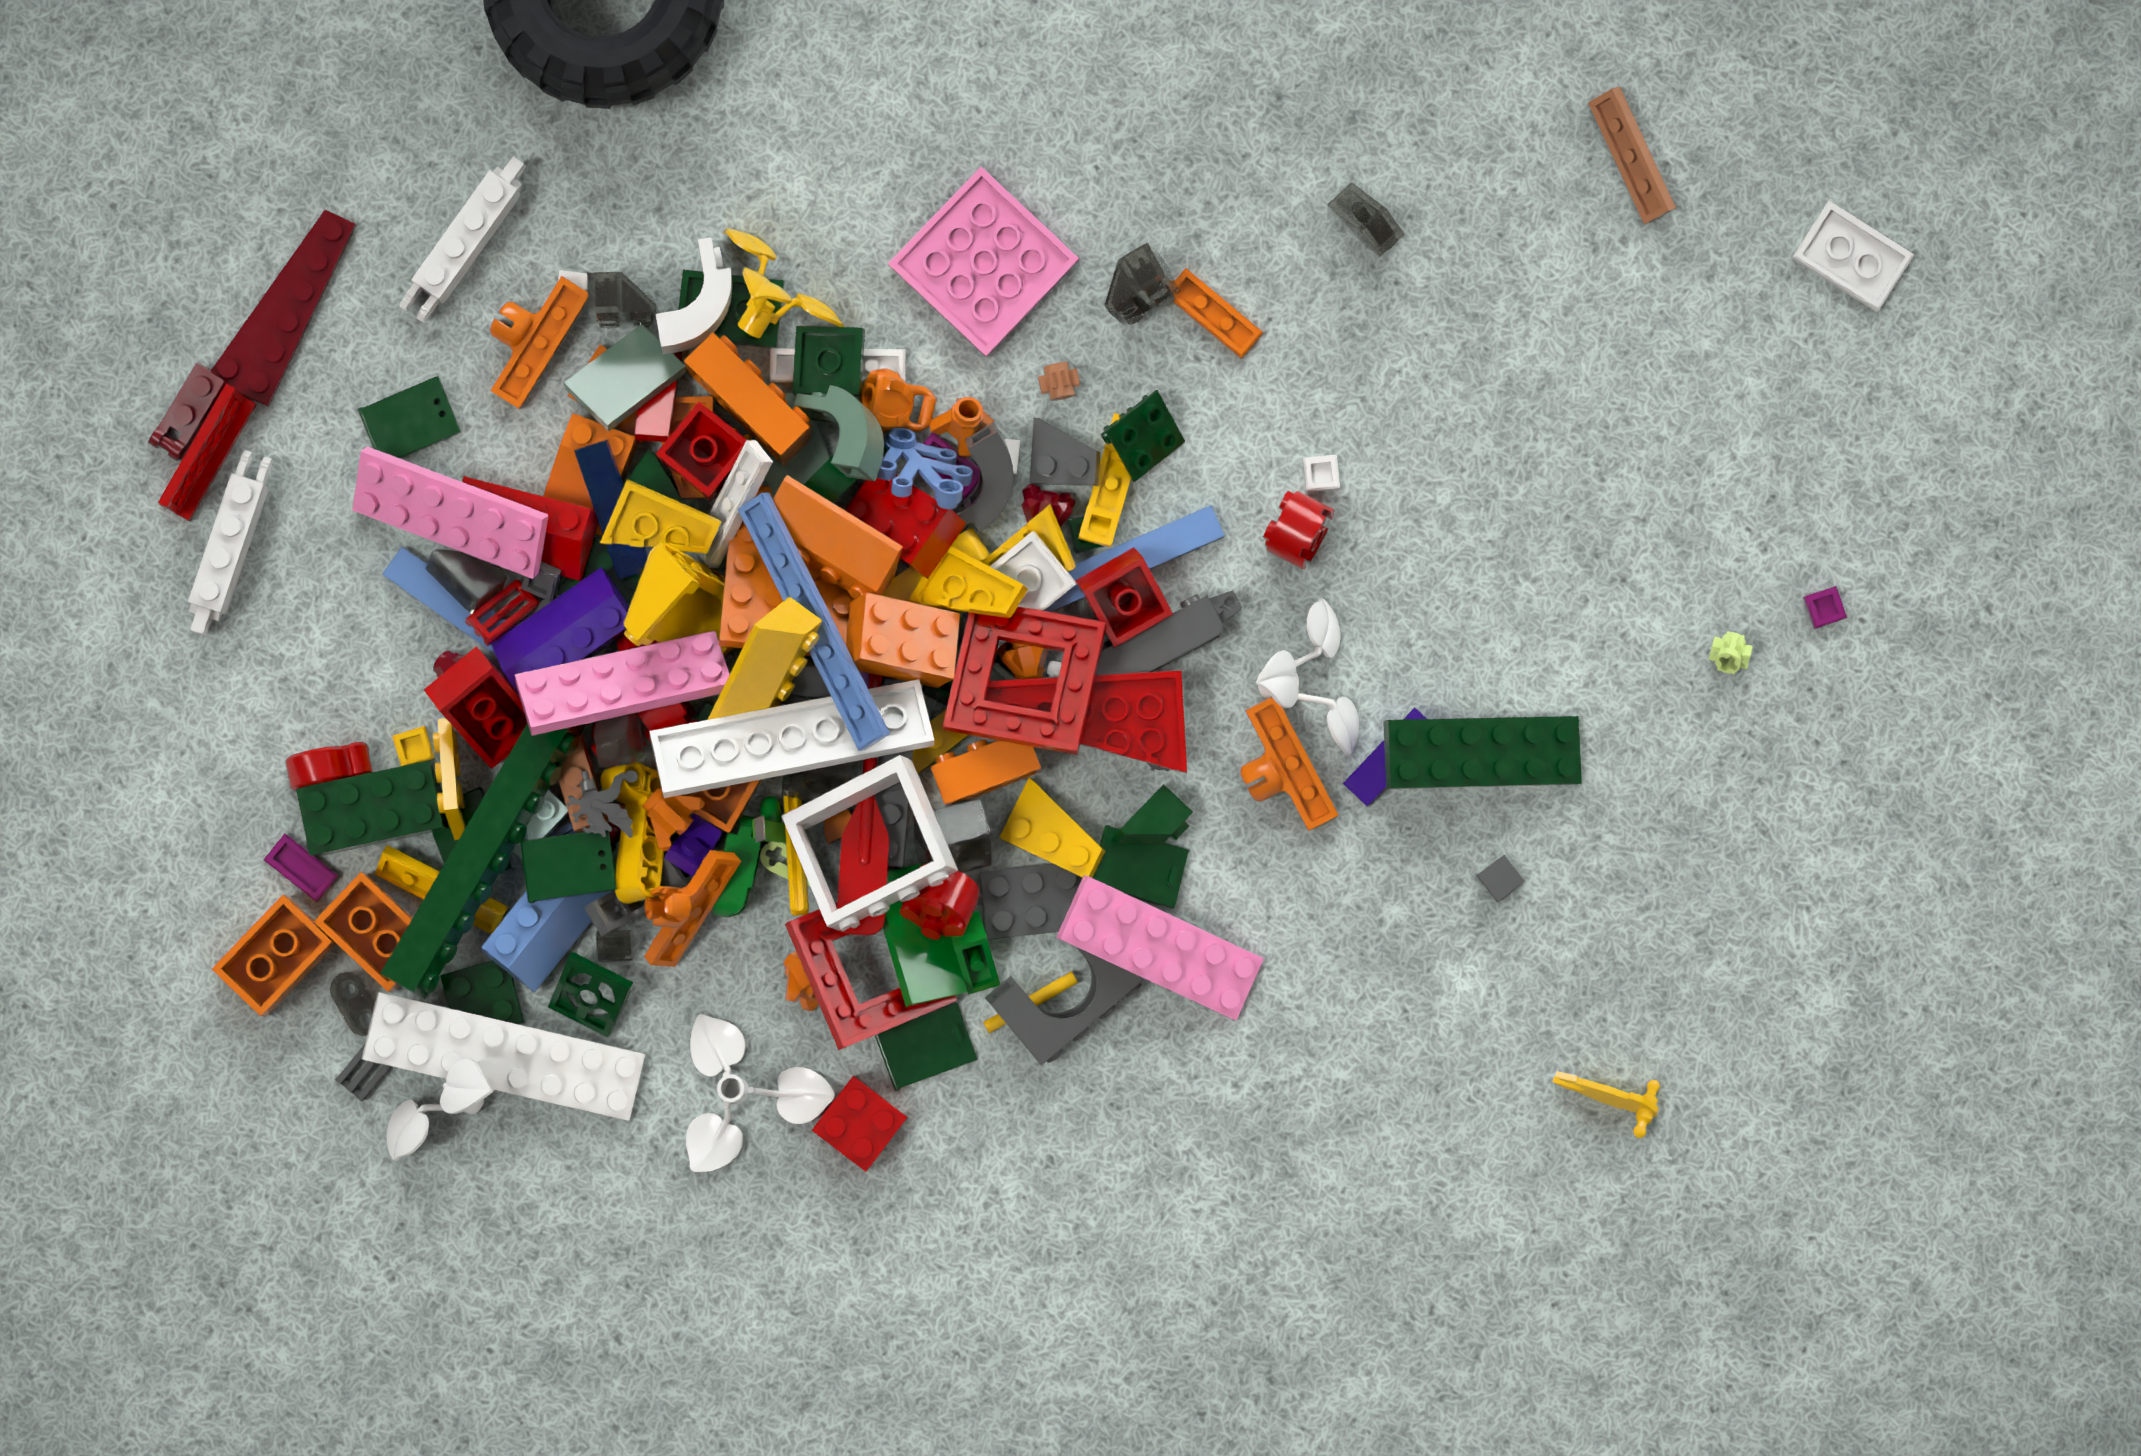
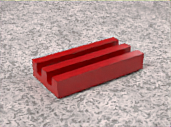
(481, 629)

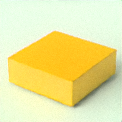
(413, 746)

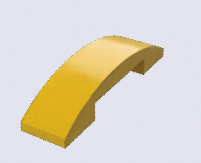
(1106, 498)

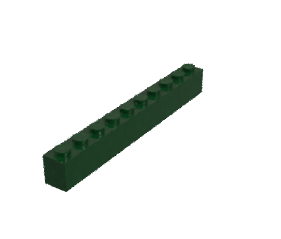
(479, 858)

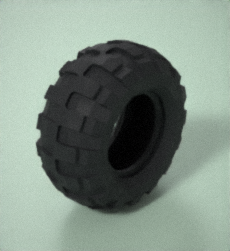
(606, 68)

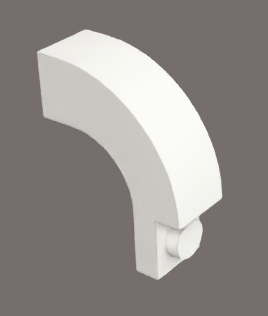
(694, 323)

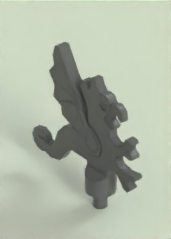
(594, 804)

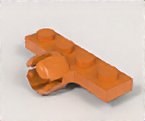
(534, 339)
(1285, 766)
(685, 909)

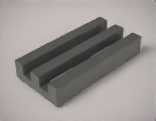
(352, 1086)

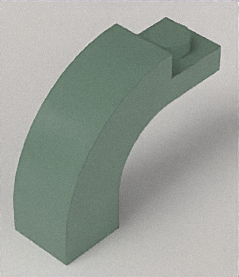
(860, 437)

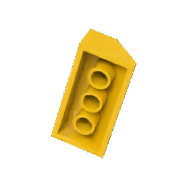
(769, 660)

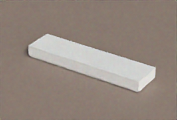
(874, 359)
(737, 491)

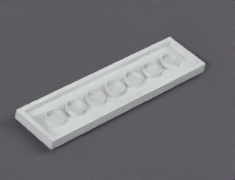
(783, 741)
(509, 1055)

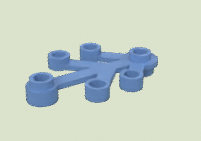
(902, 443)

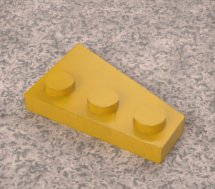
(649, 517)
(1048, 530)
(969, 586)
(446, 771)
(1050, 833)

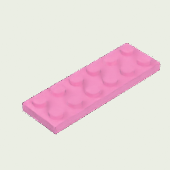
(450, 512)
(622, 682)
(1159, 947)

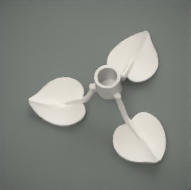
(1282, 682)
(716, 1047)
(462, 1092)

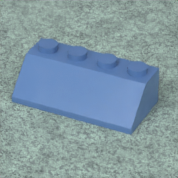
(538, 936)

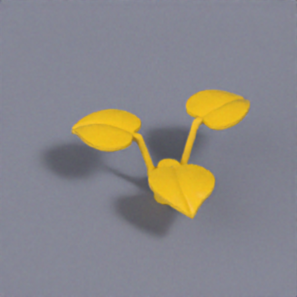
(759, 310)

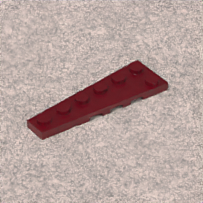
(273, 331)

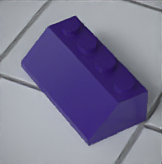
(565, 629)

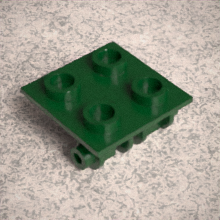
(1144, 435)

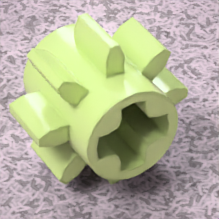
(1730, 652)

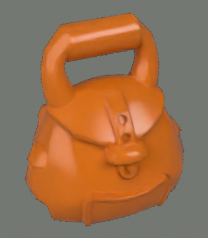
(893, 401)

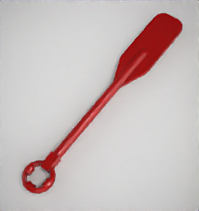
(864, 852)

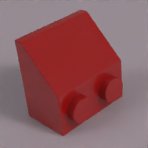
(702, 450)

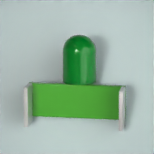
(769, 825)

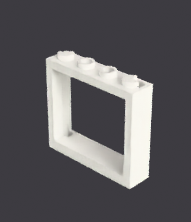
(858, 789)

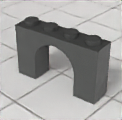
(1048, 1032)

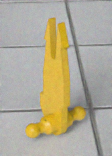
(1644, 1106)

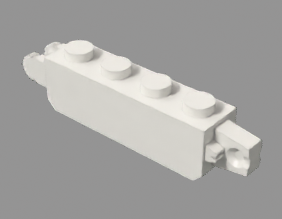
(465, 237)
(228, 544)

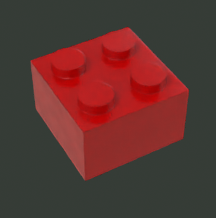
(1124, 596)
(859, 1123)

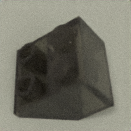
(1139, 285)
(616, 300)

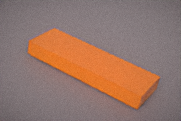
(1215, 314)

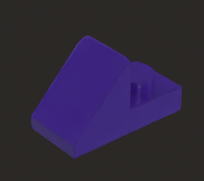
(694, 845)

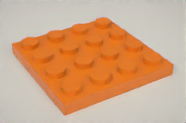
(753, 594)

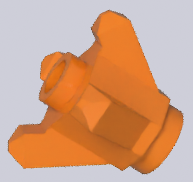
(961, 422)
(1023, 660)
(670, 815)
(798, 984)

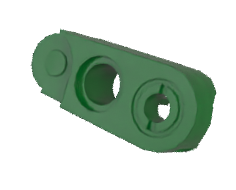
(736, 893)

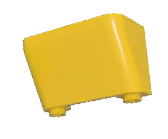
(674, 599)

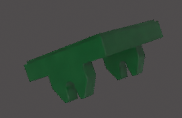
(564, 1005)

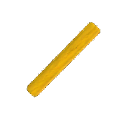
(796, 876)

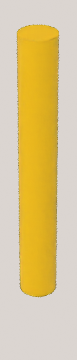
(1037, 997)

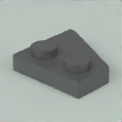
(1061, 458)

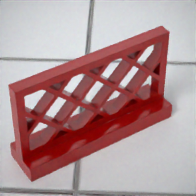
(207, 453)

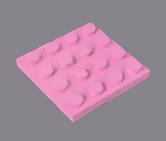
(983, 261)

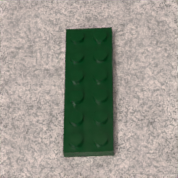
(1482, 752)

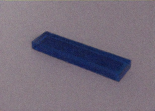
(604, 489)

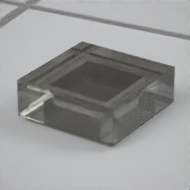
(615, 946)

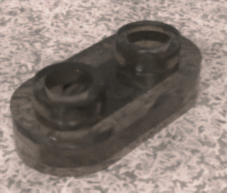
(352, 1006)

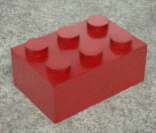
(910, 521)
(480, 706)

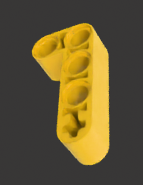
(638, 857)

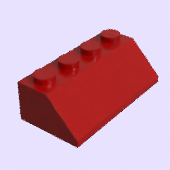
(568, 528)

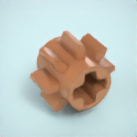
(1059, 381)

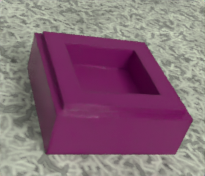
(1825, 607)

